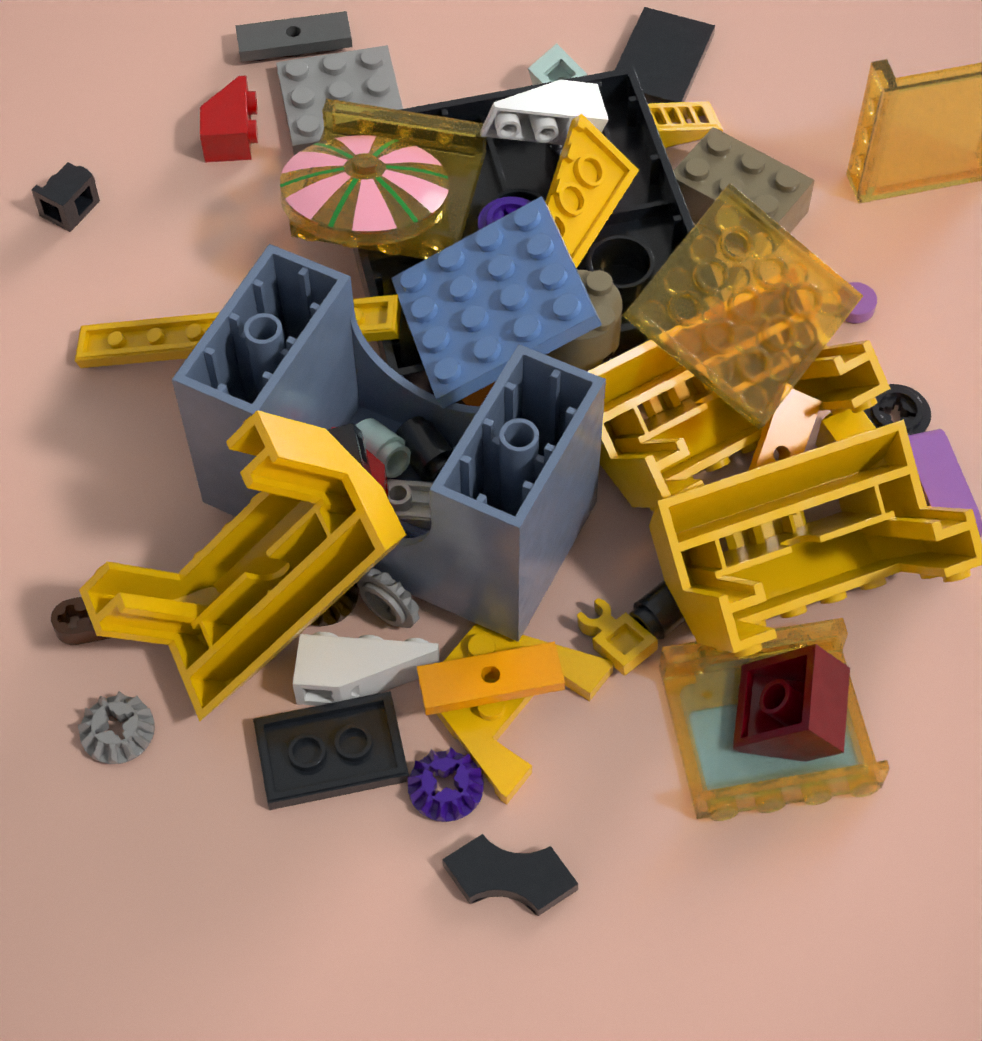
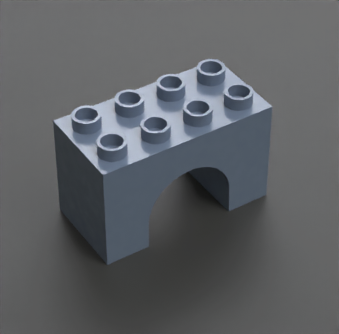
(503, 499)

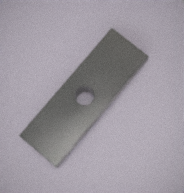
(293, 36)

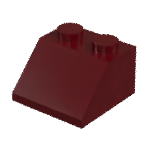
(793, 705)

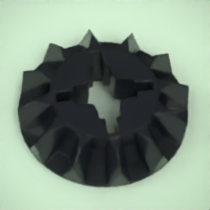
(910, 403)

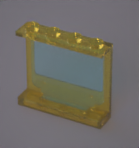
(703, 709)

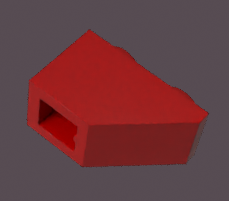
(227, 123)

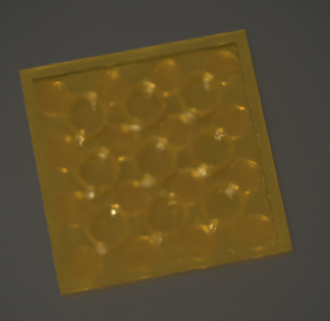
(743, 306)

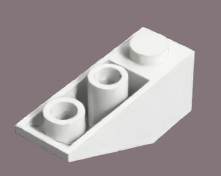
(545, 112)
(350, 668)

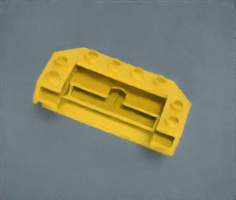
(693, 426)
(783, 562)
(265, 571)

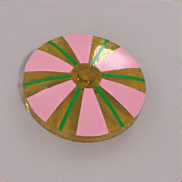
(364, 190)

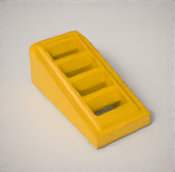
(675, 134)

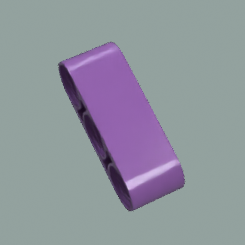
(941, 473)

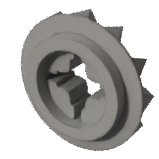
(388, 599)
(107, 746)

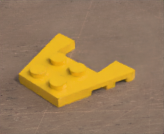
(483, 725)

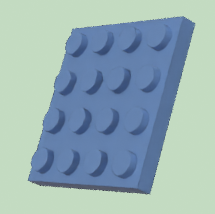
(489, 296)

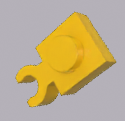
(618, 639)

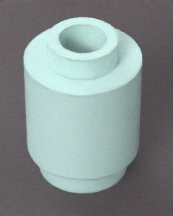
(385, 446)

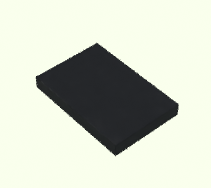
(666, 54)
(330, 750)

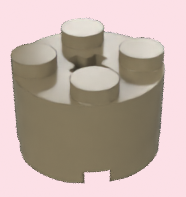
(591, 348)

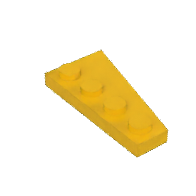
(587, 185)

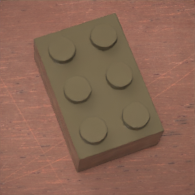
(762, 179)

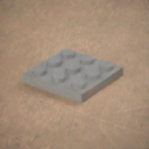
(347, 76)

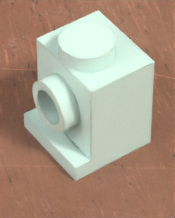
(554, 66)

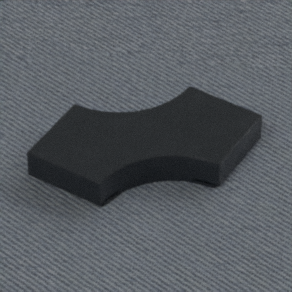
(531, 878)

